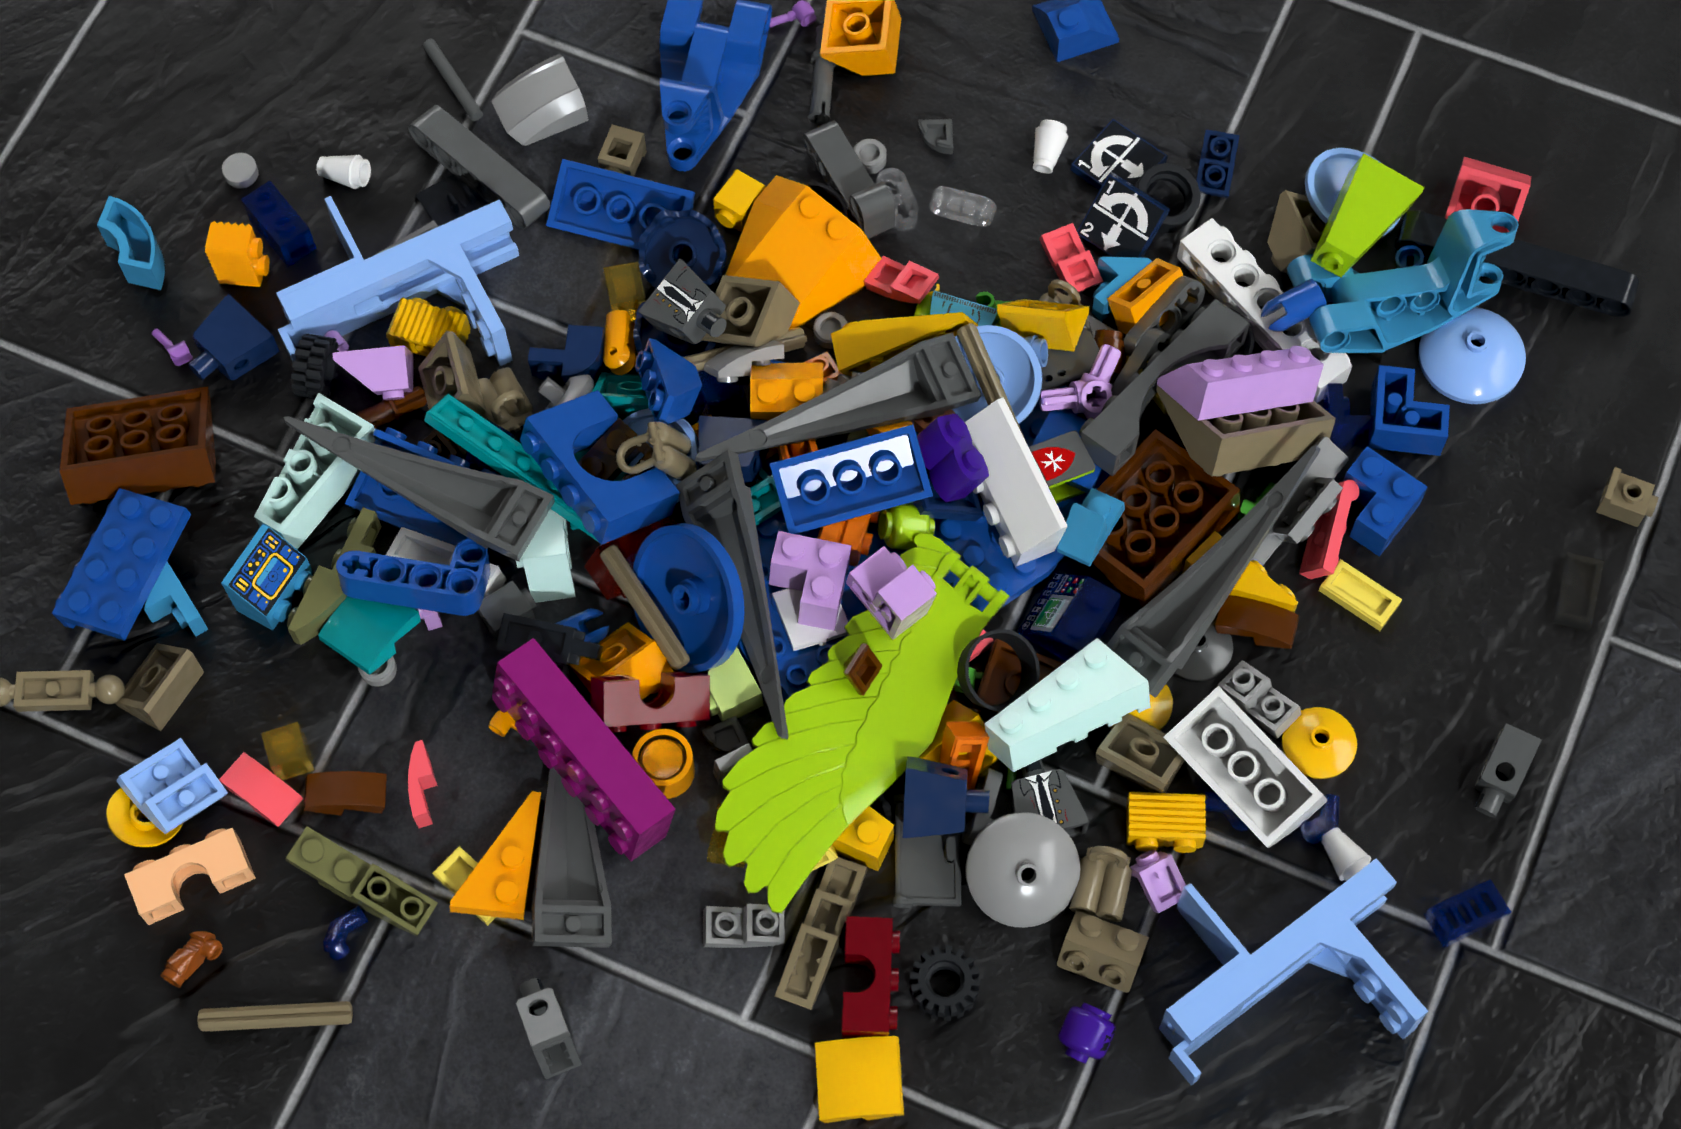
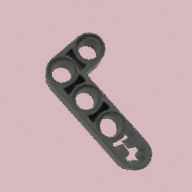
(867, 203)

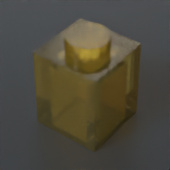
(625, 287)
(288, 751)

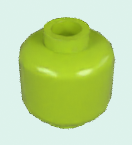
(902, 524)

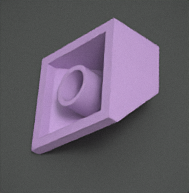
(382, 370)

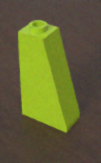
(1364, 211)

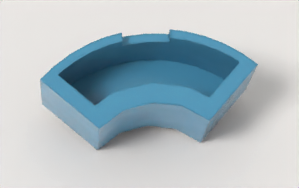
(131, 235)

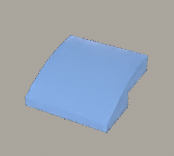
(171, 786)

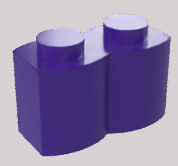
(951, 458)

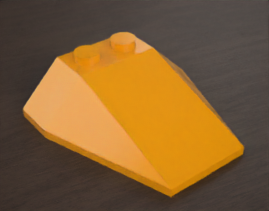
(805, 246)

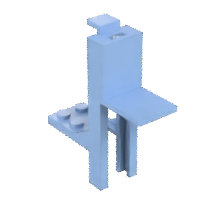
(431, 263)
(1319, 937)

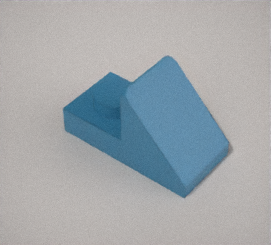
(1115, 273)
(1090, 526)
(170, 597)

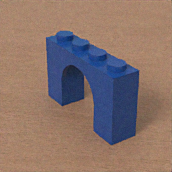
(604, 506)

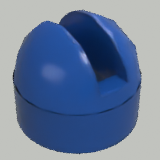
(1409, 251)

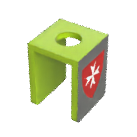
(1063, 461)

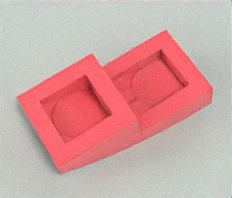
(1070, 258)
(899, 281)
(420, 778)
(261, 789)

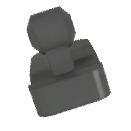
(975, 822)

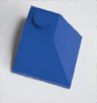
(1074, 26)

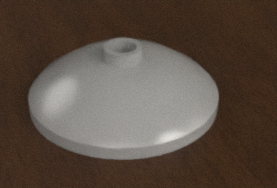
(1005, 851)

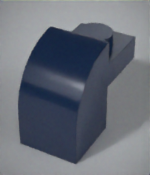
(581, 355)

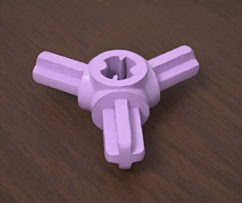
(1075, 395)

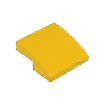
(859, 1078)

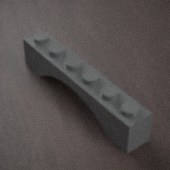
(1115, 431)

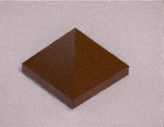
(862, 668)

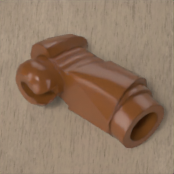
(191, 957)

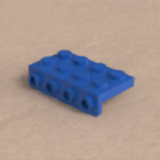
(392, 507)
(121, 564)

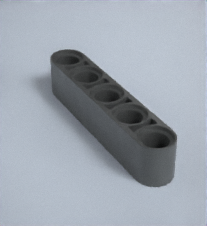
(478, 166)

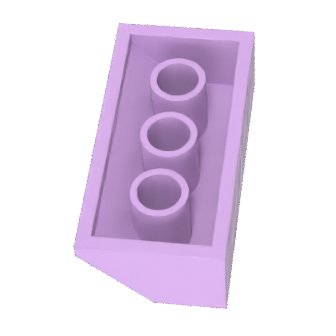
(1244, 383)

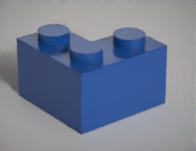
(1400, 421)
(1388, 499)

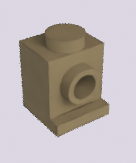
(622, 150)
(1627, 498)

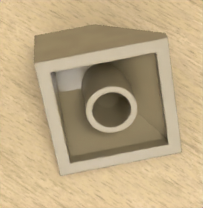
(1293, 230)
(754, 311)

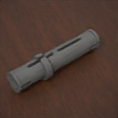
(821, 83)

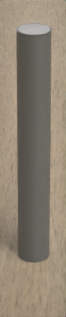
(452, 79)

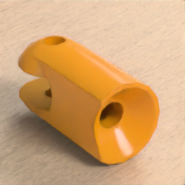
(619, 342)

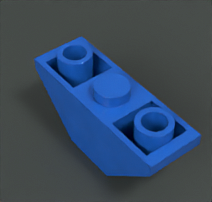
(668, 382)

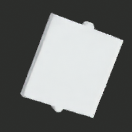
(801, 635)

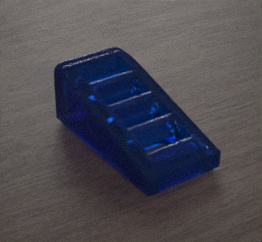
(1442, 926)

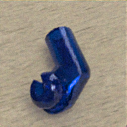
(1216, 804)
(1327, 820)
(338, 932)

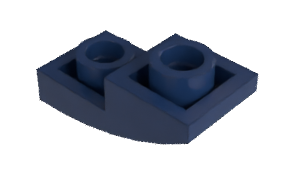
(1217, 163)

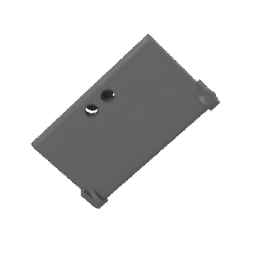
(1069, 362)
(922, 869)

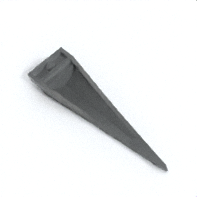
(903, 388)
(478, 504)
(724, 507)
(1172, 623)
(570, 884)

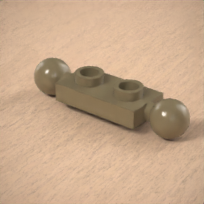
(59, 690)

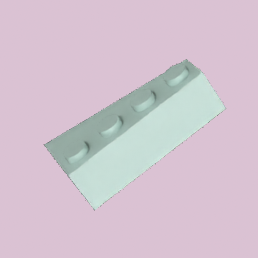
(312, 476)
(549, 561)
(1066, 705)

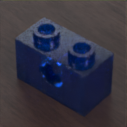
(279, 223)

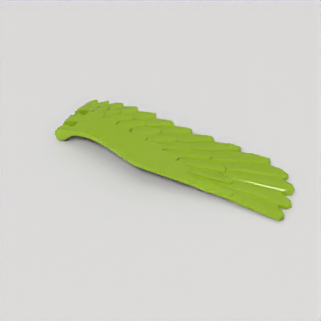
(846, 747)

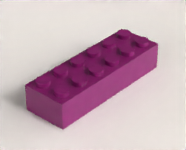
(581, 750)

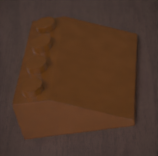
(138, 445)
(1165, 516)

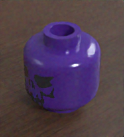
(1086, 1032)

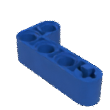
(366, 576)

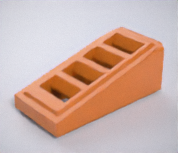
(968, 738)

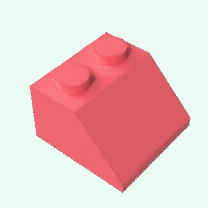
(1489, 189)

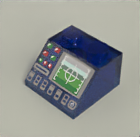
(1070, 614)

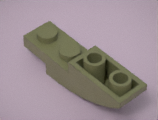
(323, 590)
(361, 882)

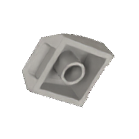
(540, 102)

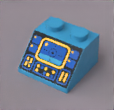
(267, 578)

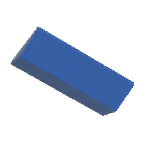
(611, 203)
(851, 480)

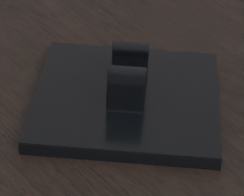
(449, 200)

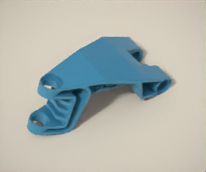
(1401, 304)

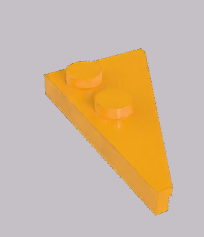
(502, 876)

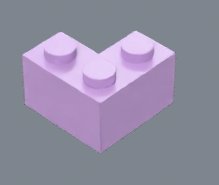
(816, 569)
(892, 591)

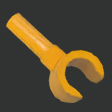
(502, 723)

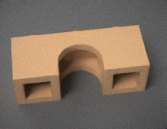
(158, 882)

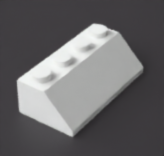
(1015, 490)
(1245, 768)

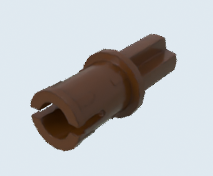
(392, 409)

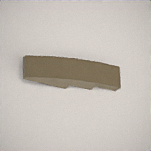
(821, 933)

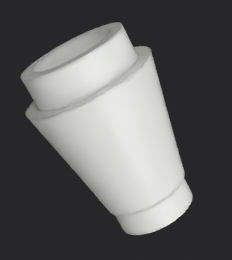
(1048, 145)
(346, 170)
(1344, 854)

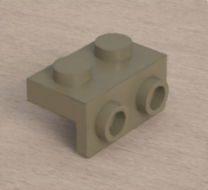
(1102, 951)

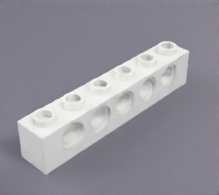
(1220, 279)

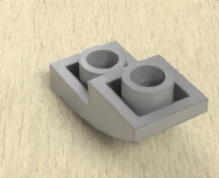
(738, 360)
(1259, 700)
(742, 927)

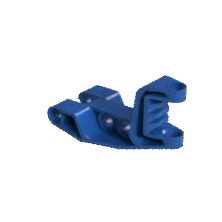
(706, 72)

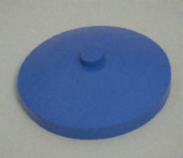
(695, 592)

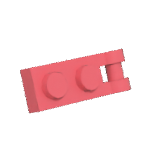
(1325, 541)

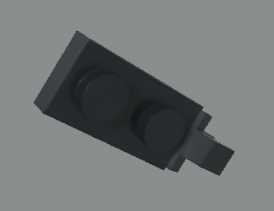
(560, 642)

